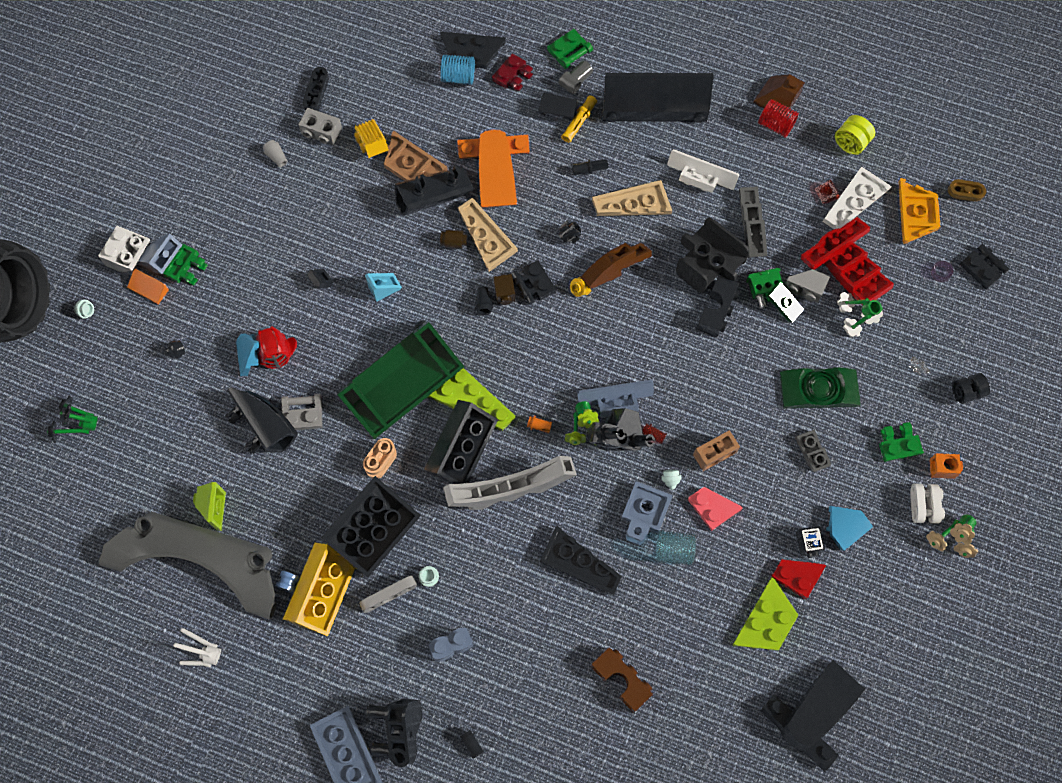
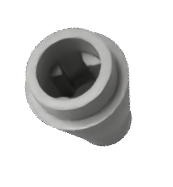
(275, 153)

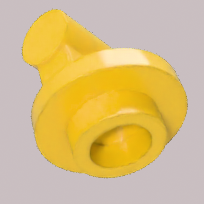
(579, 288)

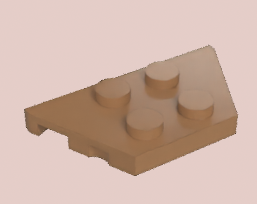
(409, 161)

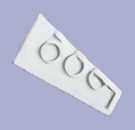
(858, 195)

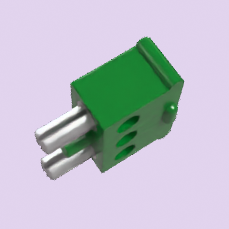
(762, 283)

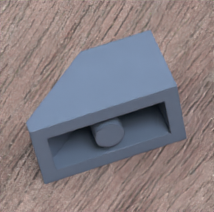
(160, 253)

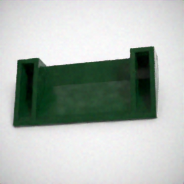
(400, 379)

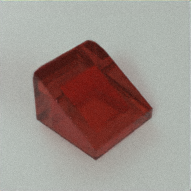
(827, 192)

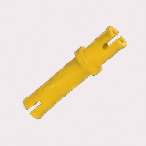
(583, 113)

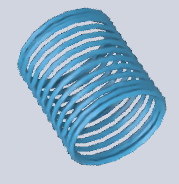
(458, 73)

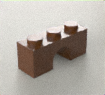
(611, 664)

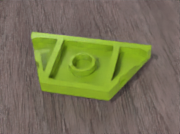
(768, 620)

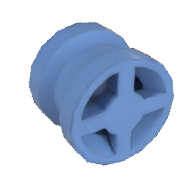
(287, 581)

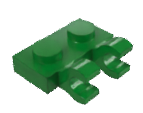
(182, 262)
(900, 448)

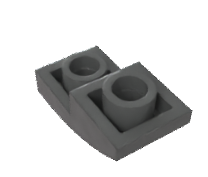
(812, 451)

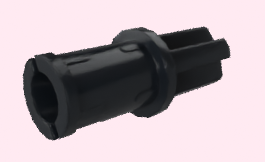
(589, 167)

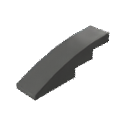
(753, 222)

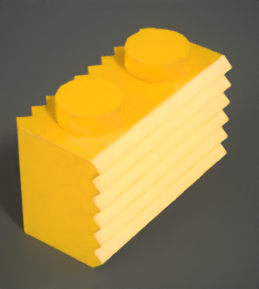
(370, 138)

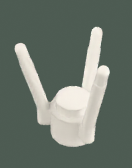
(209, 654)

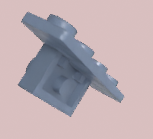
(617, 396)

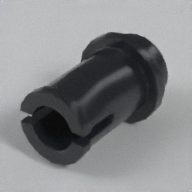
(471, 744)

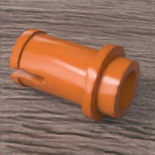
(539, 424)

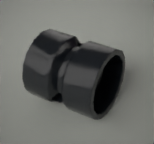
(971, 388)

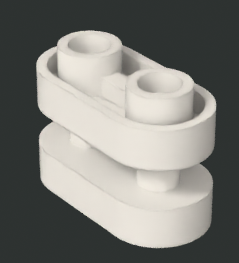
(933, 497)

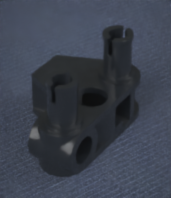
(620, 431)
(406, 719)

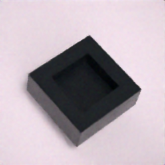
(320, 278)

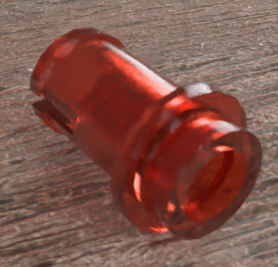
(659, 436)

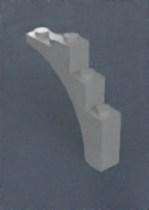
(510, 487)

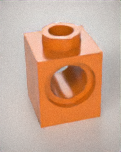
(938, 469)

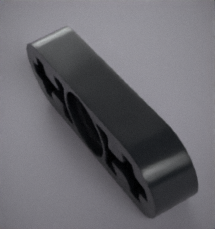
(313, 83)

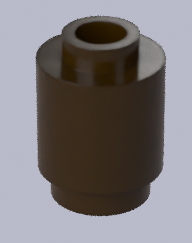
(453, 239)

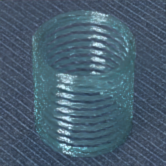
(679, 543)

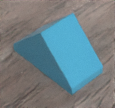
(382, 284)

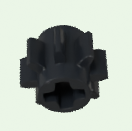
(570, 232)

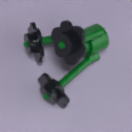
(87, 420)

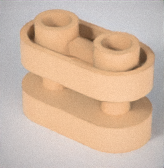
(380, 458)

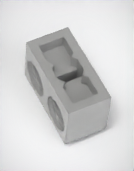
(320, 124)

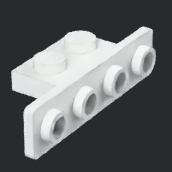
(701, 173)

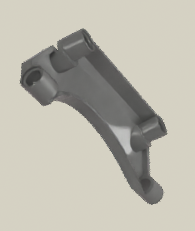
(222, 554)

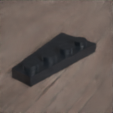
(577, 562)

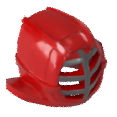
(272, 346)

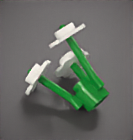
(870, 312)

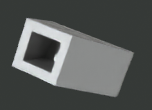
(807, 284)

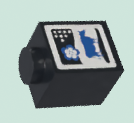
(810, 541)

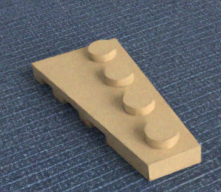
(637, 200)
(487, 236)

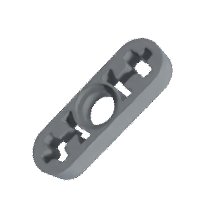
(388, 594)

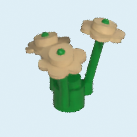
(962, 531)

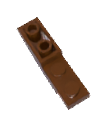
(610, 265)

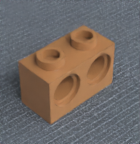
(716, 450)

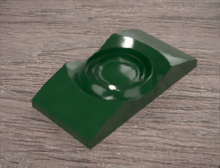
(820, 388)

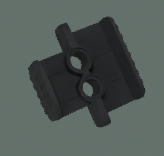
(719, 247)

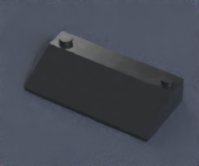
(657, 97)

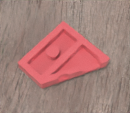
(713, 507)

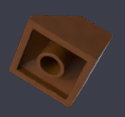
(781, 88)

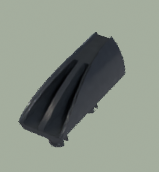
(431, 190)
(267, 421)

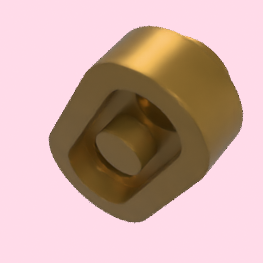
(966, 190)

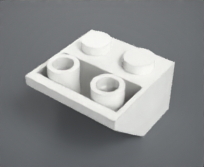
(123, 249)

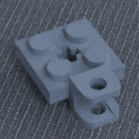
(641, 520)

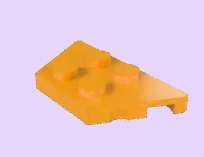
(918, 211)

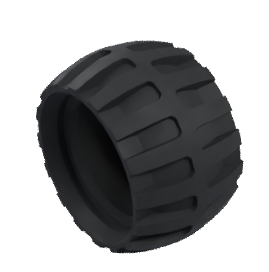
(22, 291)

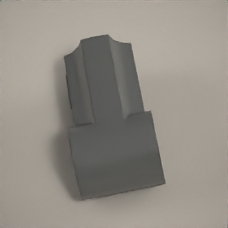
(572, 80)

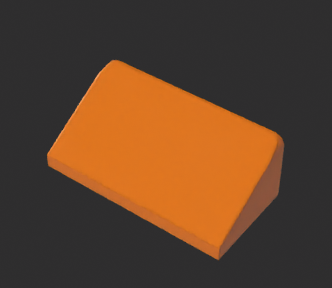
(147, 286)

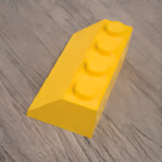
(319, 590)

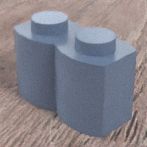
(445, 646)

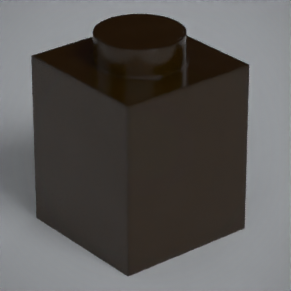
(504, 289)

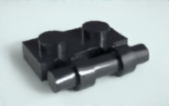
(980, 269)
(538, 279)

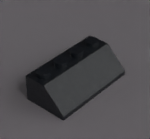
(461, 443)

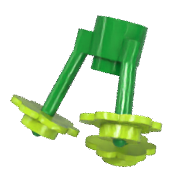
(582, 417)

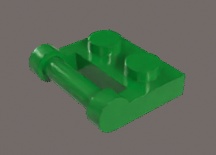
(568, 44)

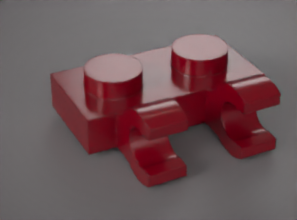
(510, 69)

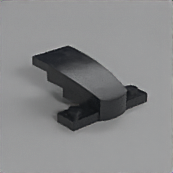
(816, 713)

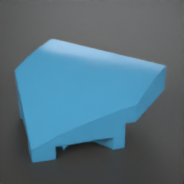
(247, 352)
(847, 526)

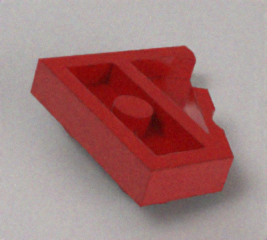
(798, 576)

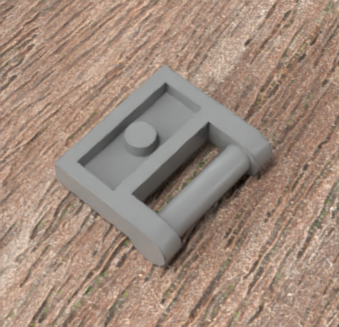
(303, 418)

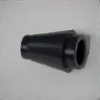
(483, 301)

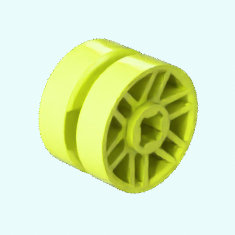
(855, 134)

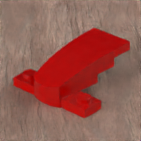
(849, 261)

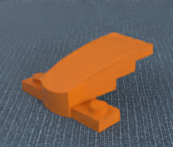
(495, 165)

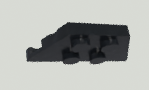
(480, 47)

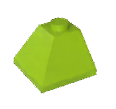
(210, 503)

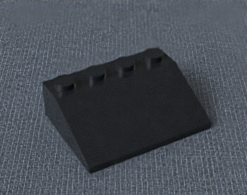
(370, 527)

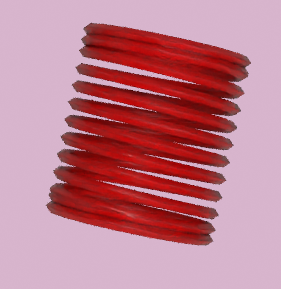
(775, 120)

